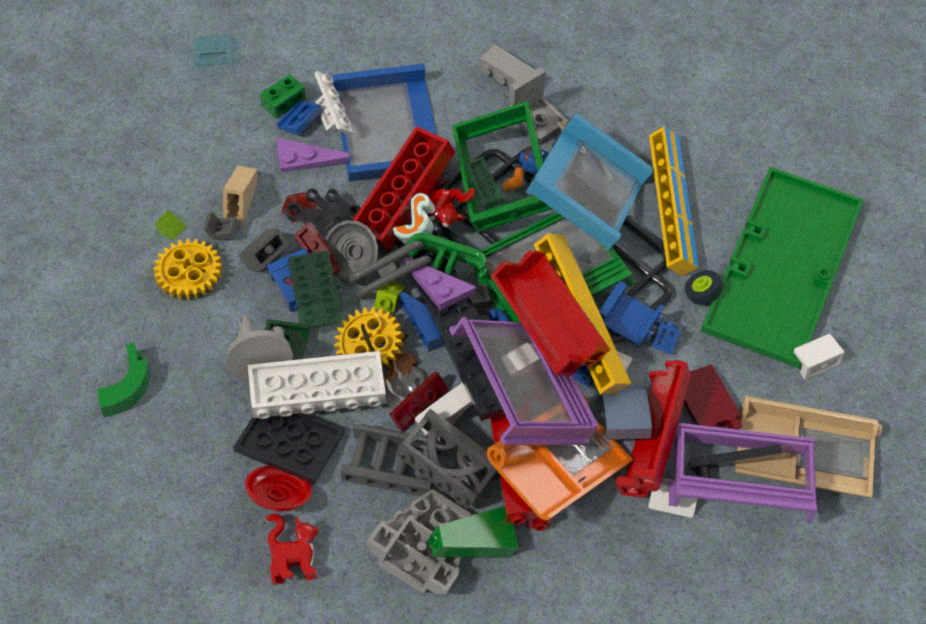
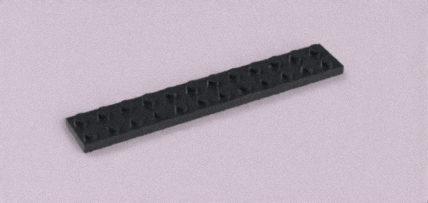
(460, 348)

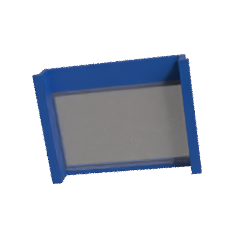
(382, 113)

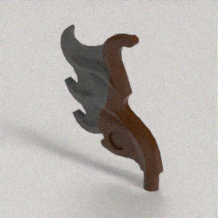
(401, 376)

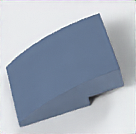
(627, 414)

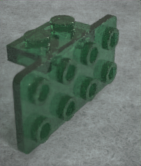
(315, 290)

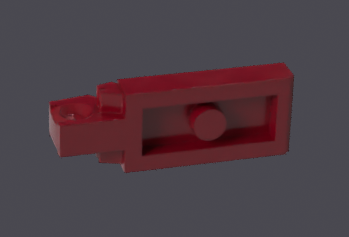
(313, 242)

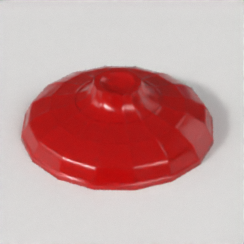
(277, 489)

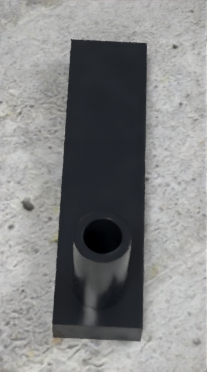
(704, 463)

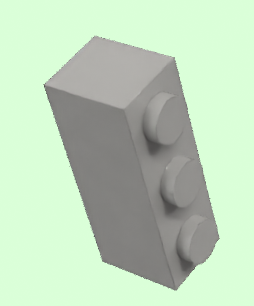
(503, 66)

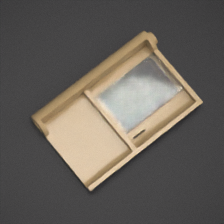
(841, 445)

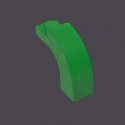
(130, 390)

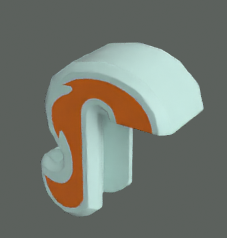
(420, 207)

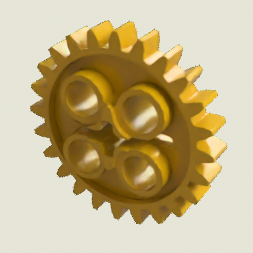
(187, 269)
(387, 331)

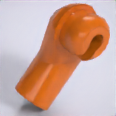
(515, 182)

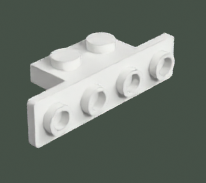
(333, 111)

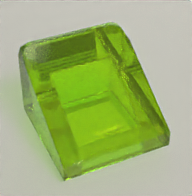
(169, 225)

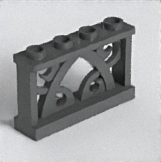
(427, 463)

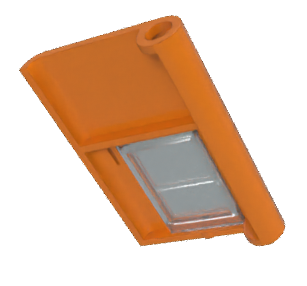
(550, 473)

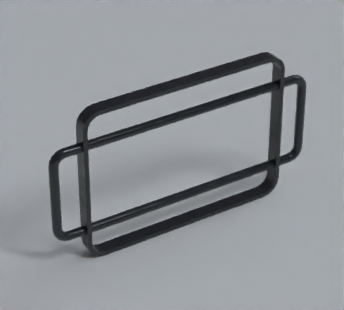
(650, 275)

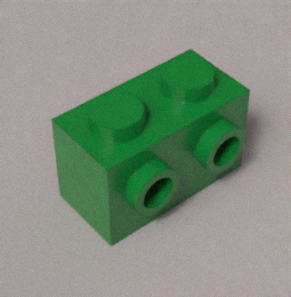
(282, 96)

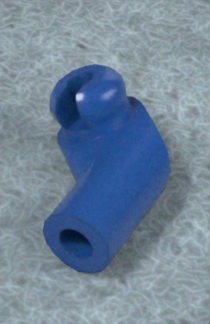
(498, 315)

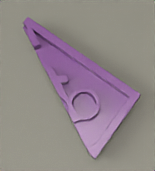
(441, 287)

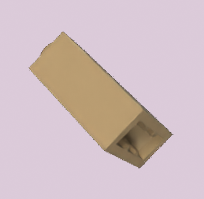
(239, 193)

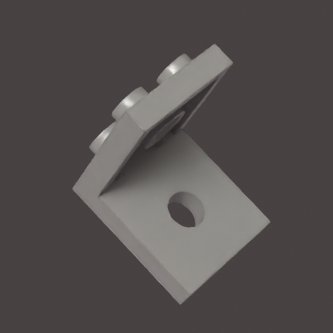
(531, 89)

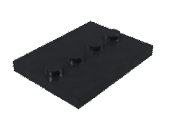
(291, 444)

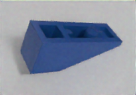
(421, 322)

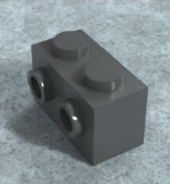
(264, 249)

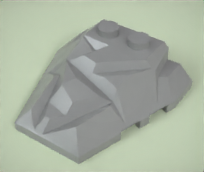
(405, 547)

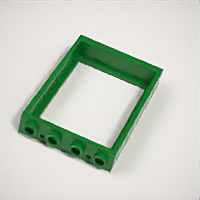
(483, 125)

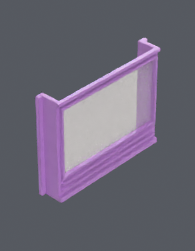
(534, 399)

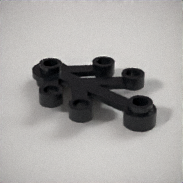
(326, 212)

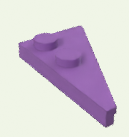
(304, 156)

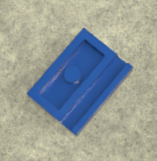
(299, 117)

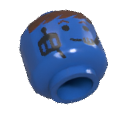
(528, 161)

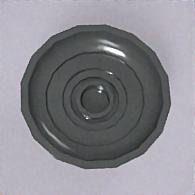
(353, 247)

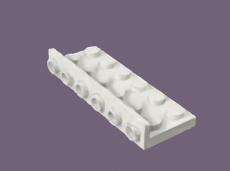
(316, 384)

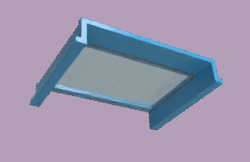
(590, 180)

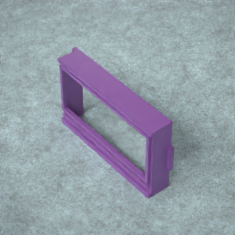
(741, 491)

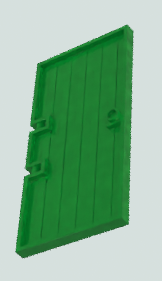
(785, 266)

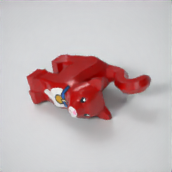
(444, 206)
(291, 553)

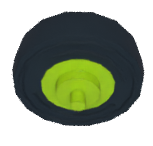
(703, 287)

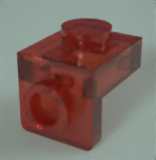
(301, 200)

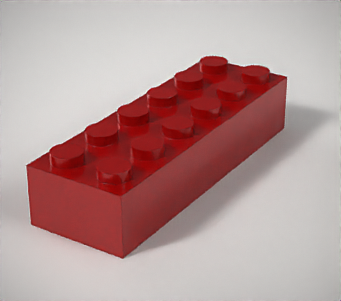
(410, 173)

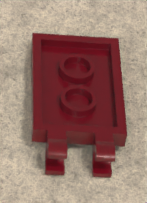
(710, 401)

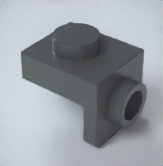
(220, 228)

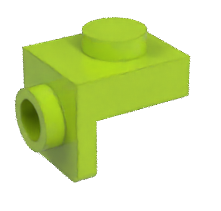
(388, 296)

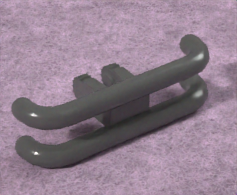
(389, 268)

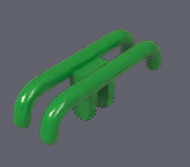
(453, 250)

